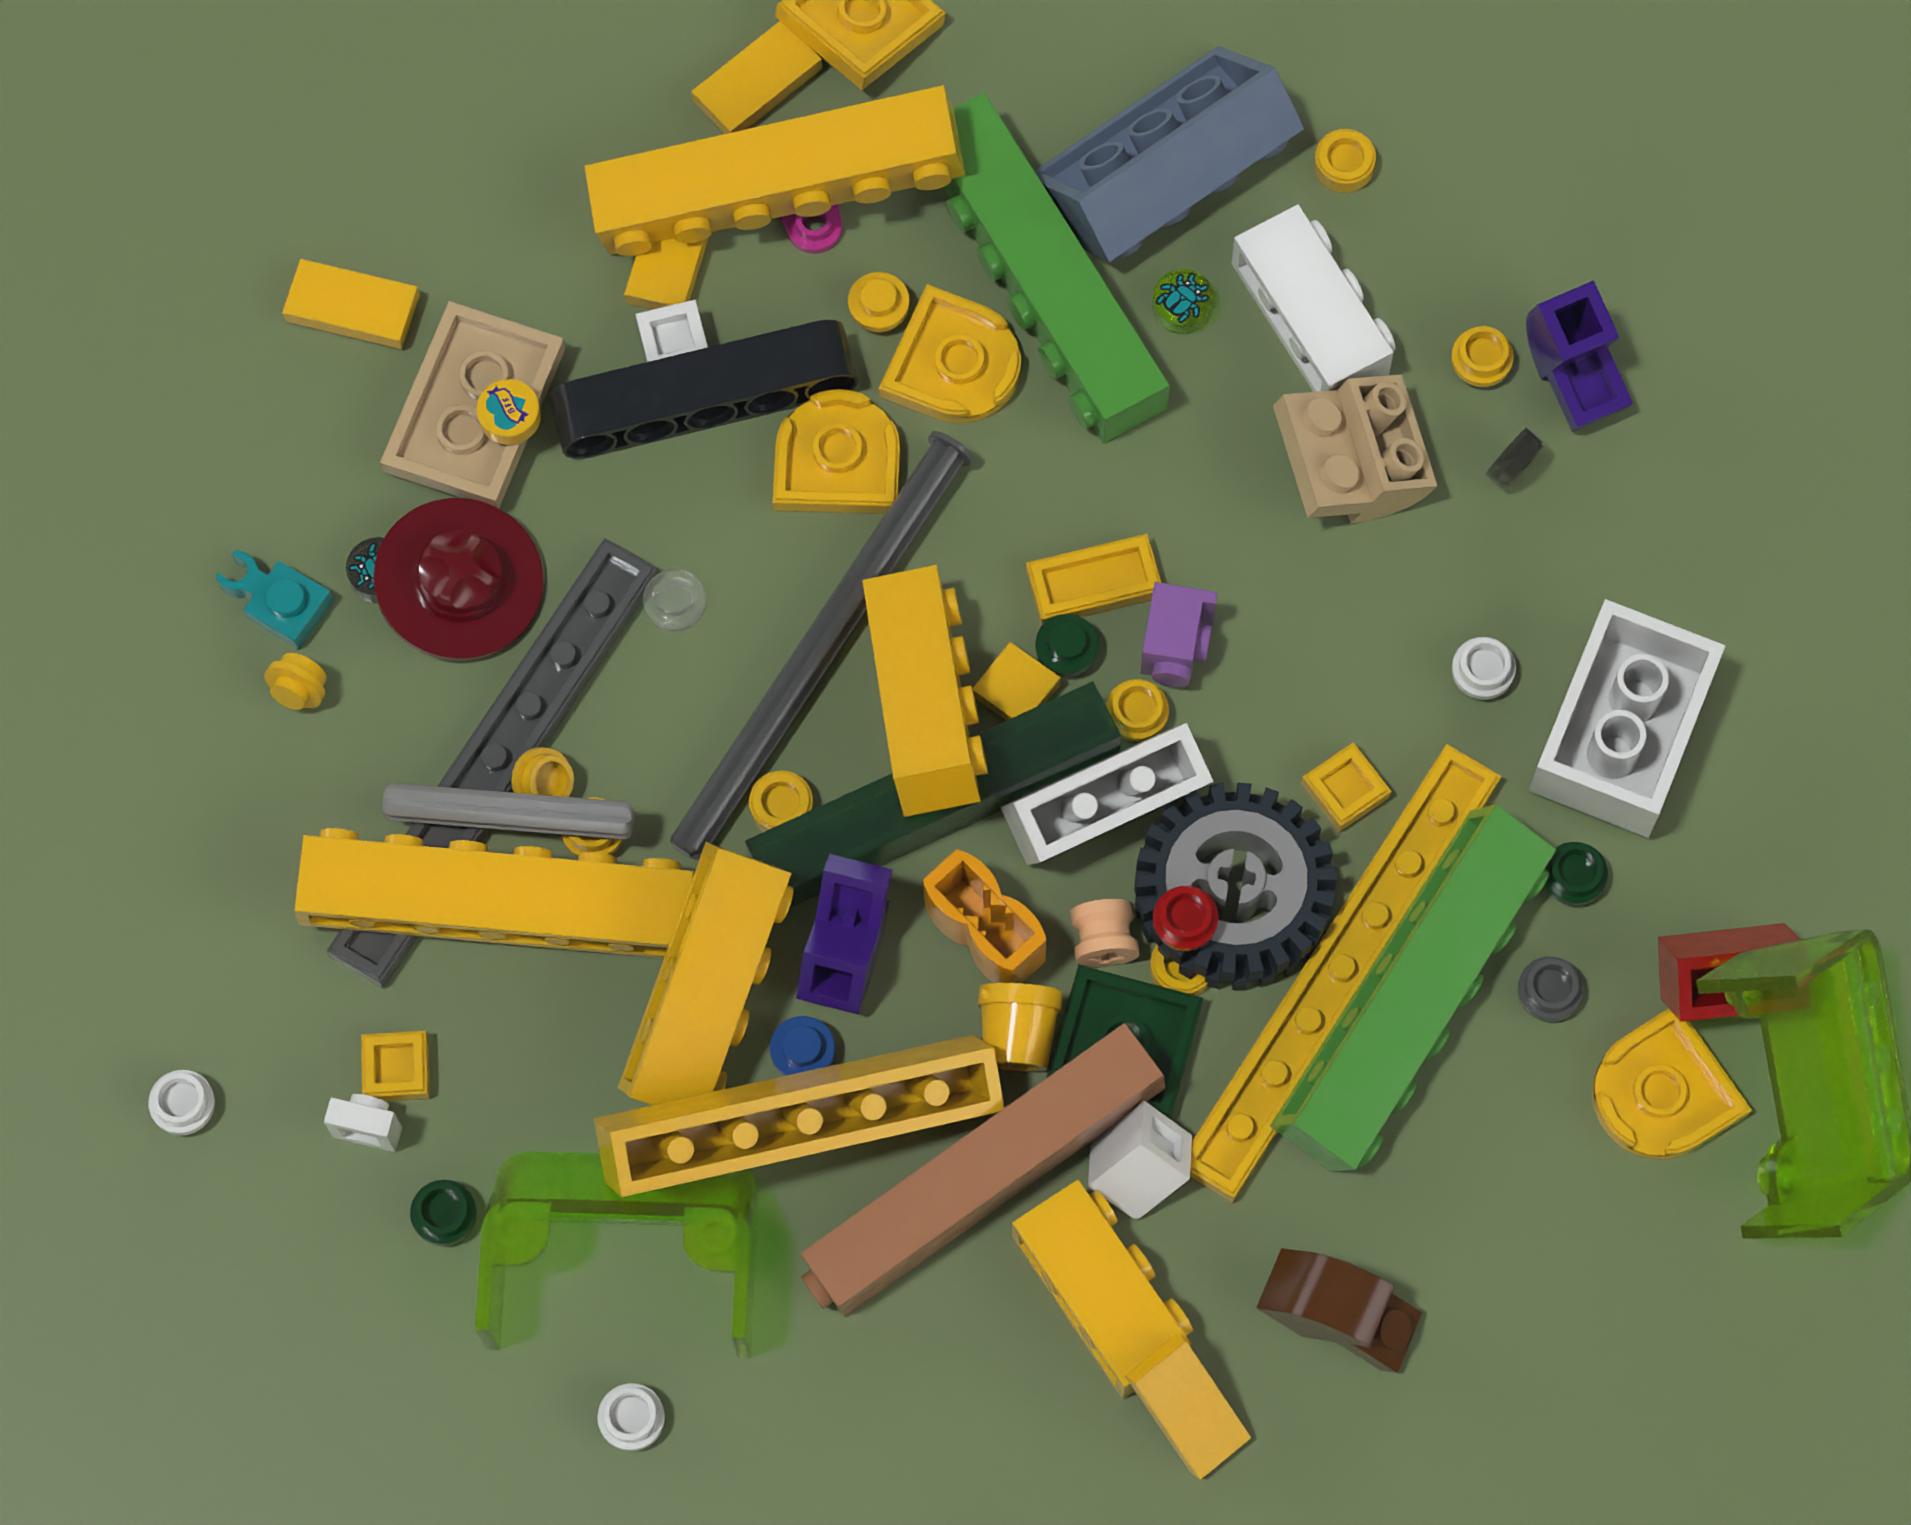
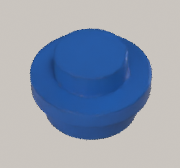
(801, 1045)

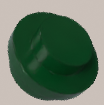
(1067, 644)
(1576, 874)
(443, 1212)

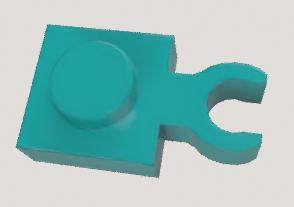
(279, 602)

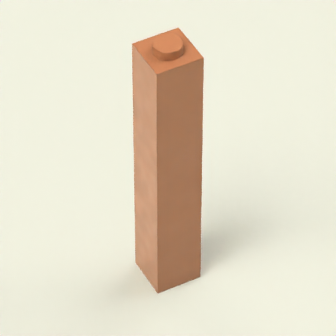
(981, 1172)

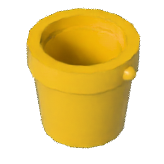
(1019, 1023)

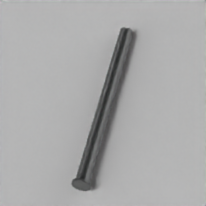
(819, 646)

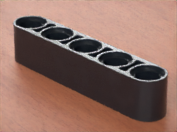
(701, 389)

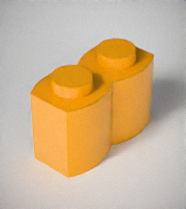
(970, 910)

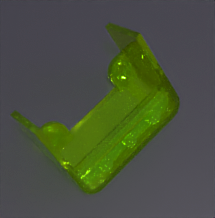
(1831, 1081)
(567, 1187)

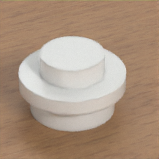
(1483, 668)
(181, 1102)
(631, 1417)

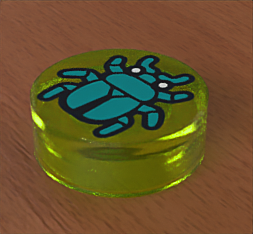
(1182, 301)

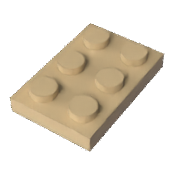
(439, 428)

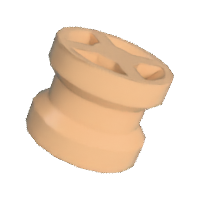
(1104, 932)

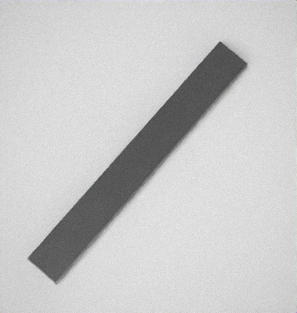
(522, 718)

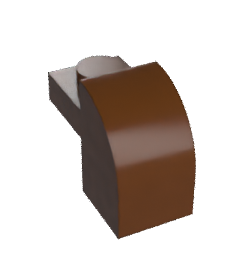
(1340, 1304)

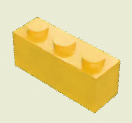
(1098, 1281)

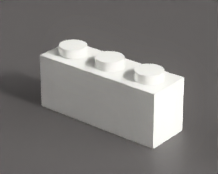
(1311, 301)
(1106, 794)

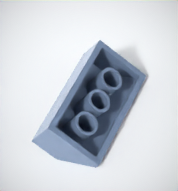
(1170, 151)

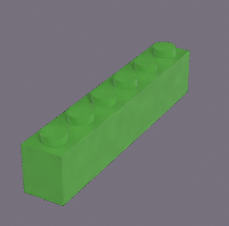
(1050, 279)
(1414, 990)

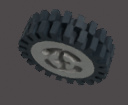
(1297, 894)

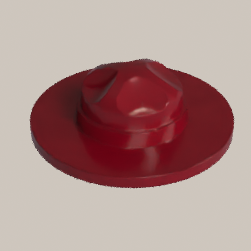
(458, 579)

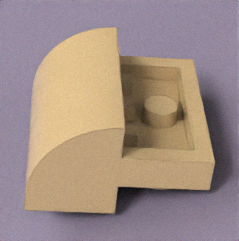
(1356, 449)

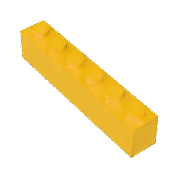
(775, 171)
(489, 894)
(798, 1115)

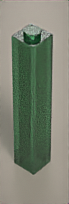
(870, 822)

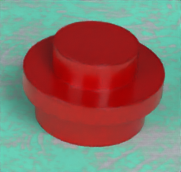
(1185, 918)

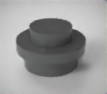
(1550, 989)

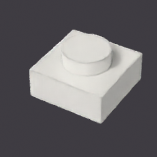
(671, 330)
(363, 1122)

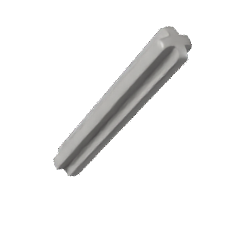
(508, 811)

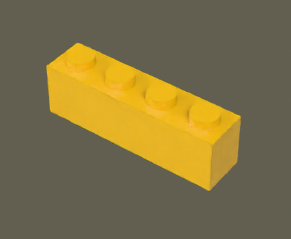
(922, 692)
(707, 977)

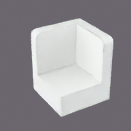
(1140, 1160)

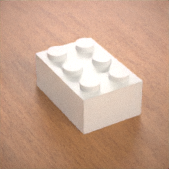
(1626, 718)

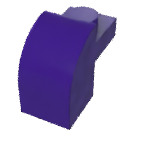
(1571, 348)
(845, 934)

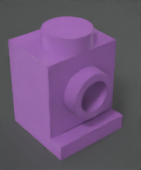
(1177, 633)

